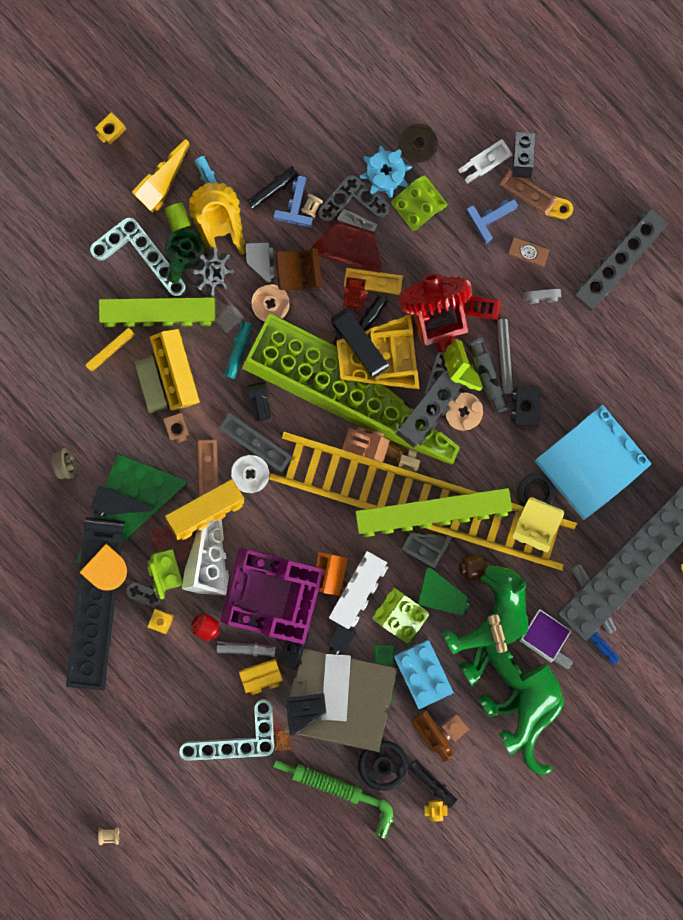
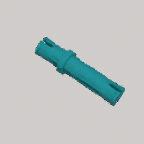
(238, 349)

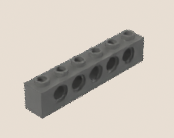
(655, 224)

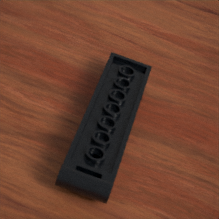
(93, 611)

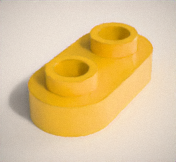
(555, 211)

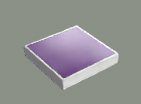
(545, 636)

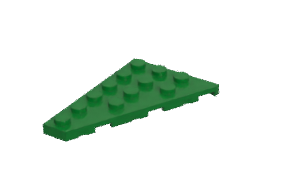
(140, 484)

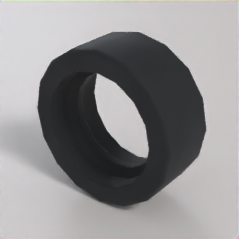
(522, 485)

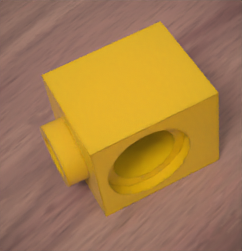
(110, 120)
(160, 621)

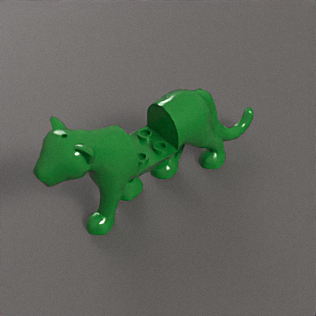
(536, 692)

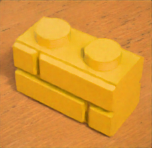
(261, 676)

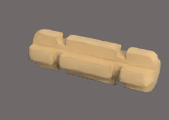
(497, 633)

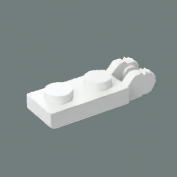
(487, 160)

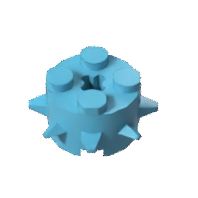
(379, 180)

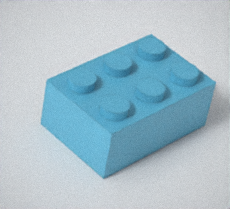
(423, 674)

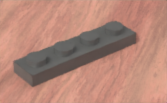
(255, 442)

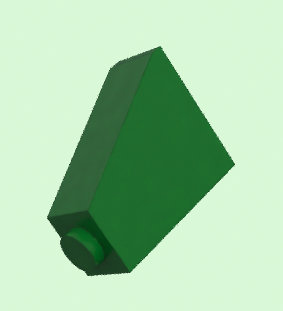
(441, 595)

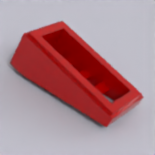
(496, 308)

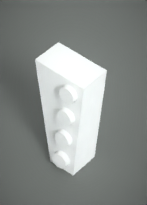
(357, 590)

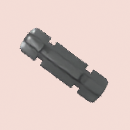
(439, 321)

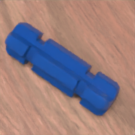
(604, 648)

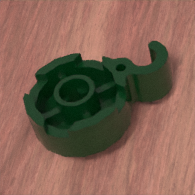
(180, 258)

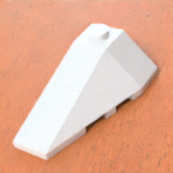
(206, 563)

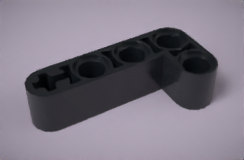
(359, 342)

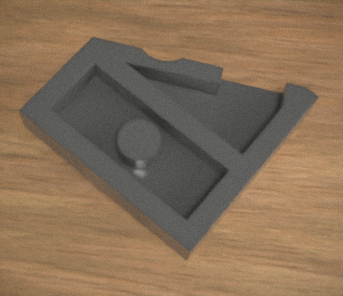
(426, 548)

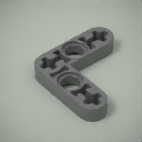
(356, 194)

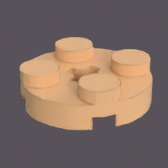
(267, 293)
(469, 421)

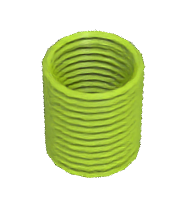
(177, 217)

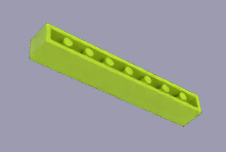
(434, 511)

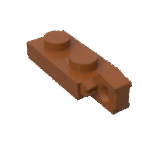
(432, 735)

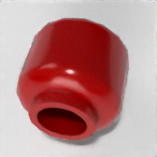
(205, 627)

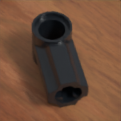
(259, 397)

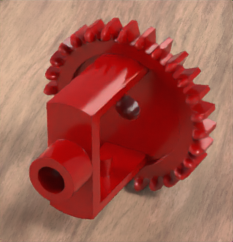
(433, 295)

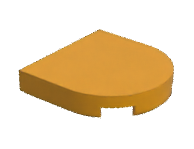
(105, 569)

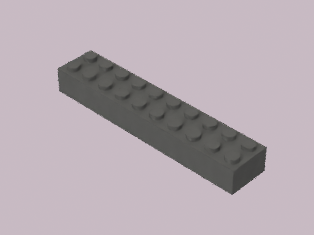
(626, 569)

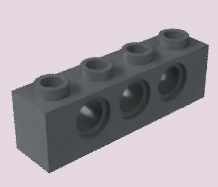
(408, 431)

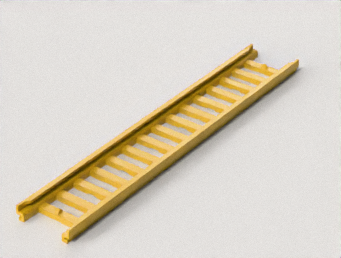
(410, 476)

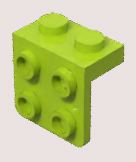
(459, 367)
(401, 615)

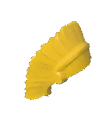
(217, 214)

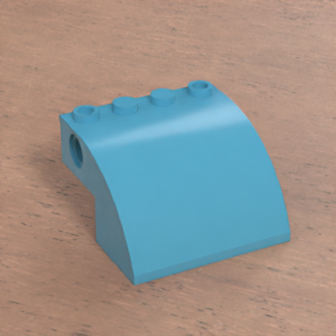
(593, 462)

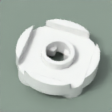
(261, 473)

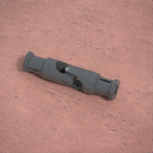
(489, 380)

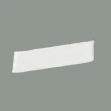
(336, 686)

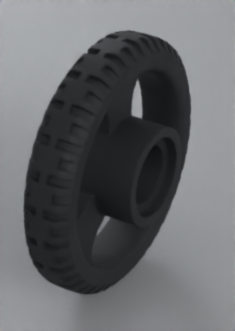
(400, 769)

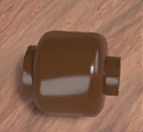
(473, 567)

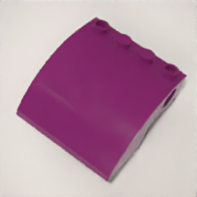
(271, 595)

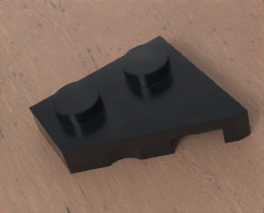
(304, 711)

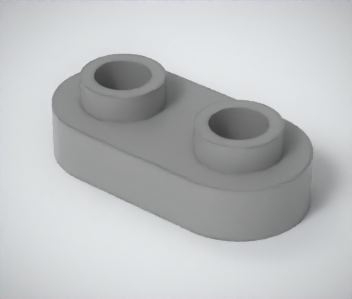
(533, 297)

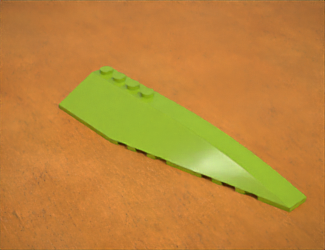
(288, 353)

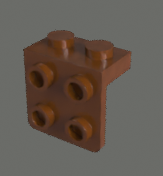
(298, 270)

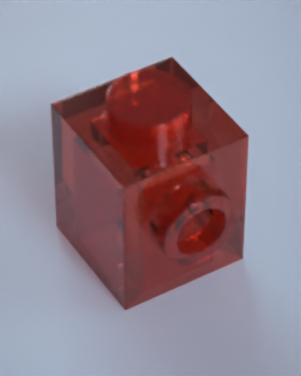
(355, 293)

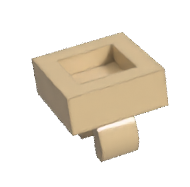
(409, 462)

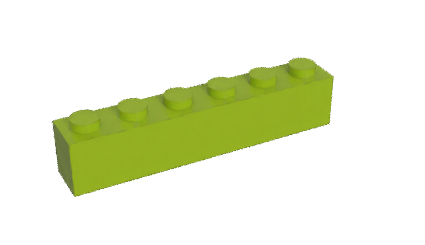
(157, 311)

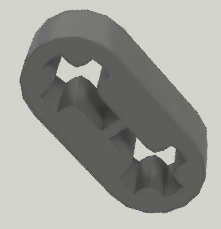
(142, 599)

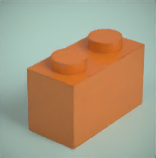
(333, 572)

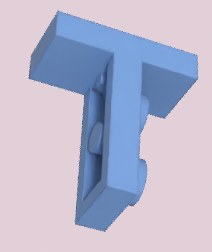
(294, 206)
(489, 217)

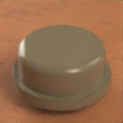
(63, 464)

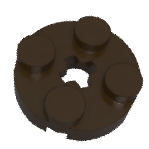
(427, 137)

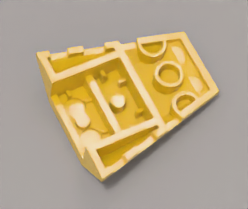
(396, 346)

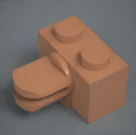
(366, 444)

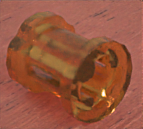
(394, 451)
(282, 740)

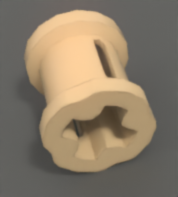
(306, 209)
(108, 836)

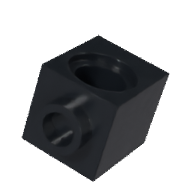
(341, 639)

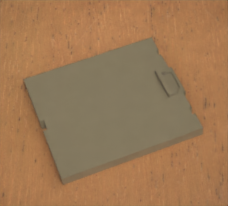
(368, 698)

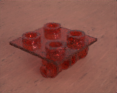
(165, 539)

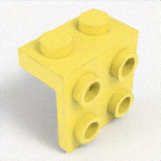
(538, 524)

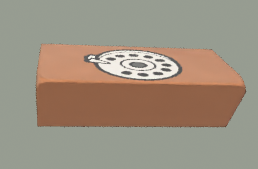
(528, 252)

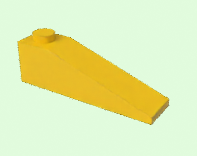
(154, 188)

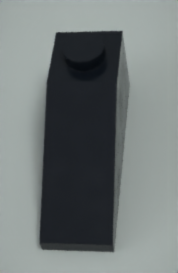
(114, 503)

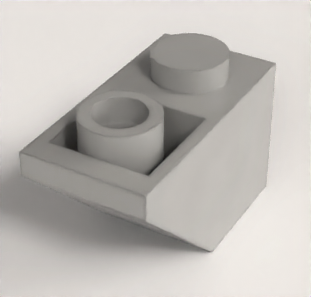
(258, 259)

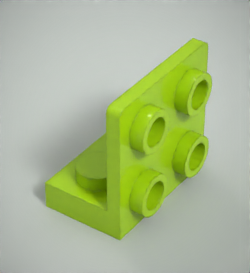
(418, 202)
(165, 571)

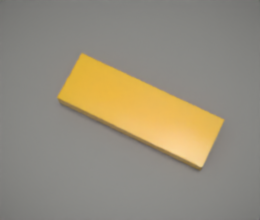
(377, 281)
(110, 349)

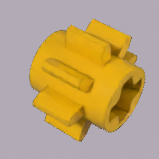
(435, 810)

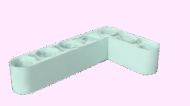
(145, 251)
(236, 743)

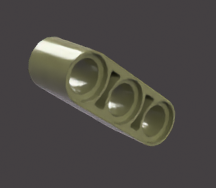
(151, 384)

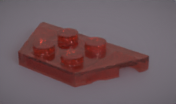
(350, 245)

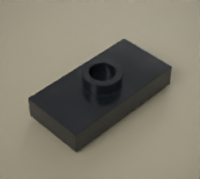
(292, 653)

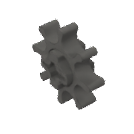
(211, 271)

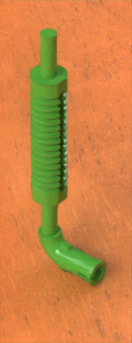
(341, 789)

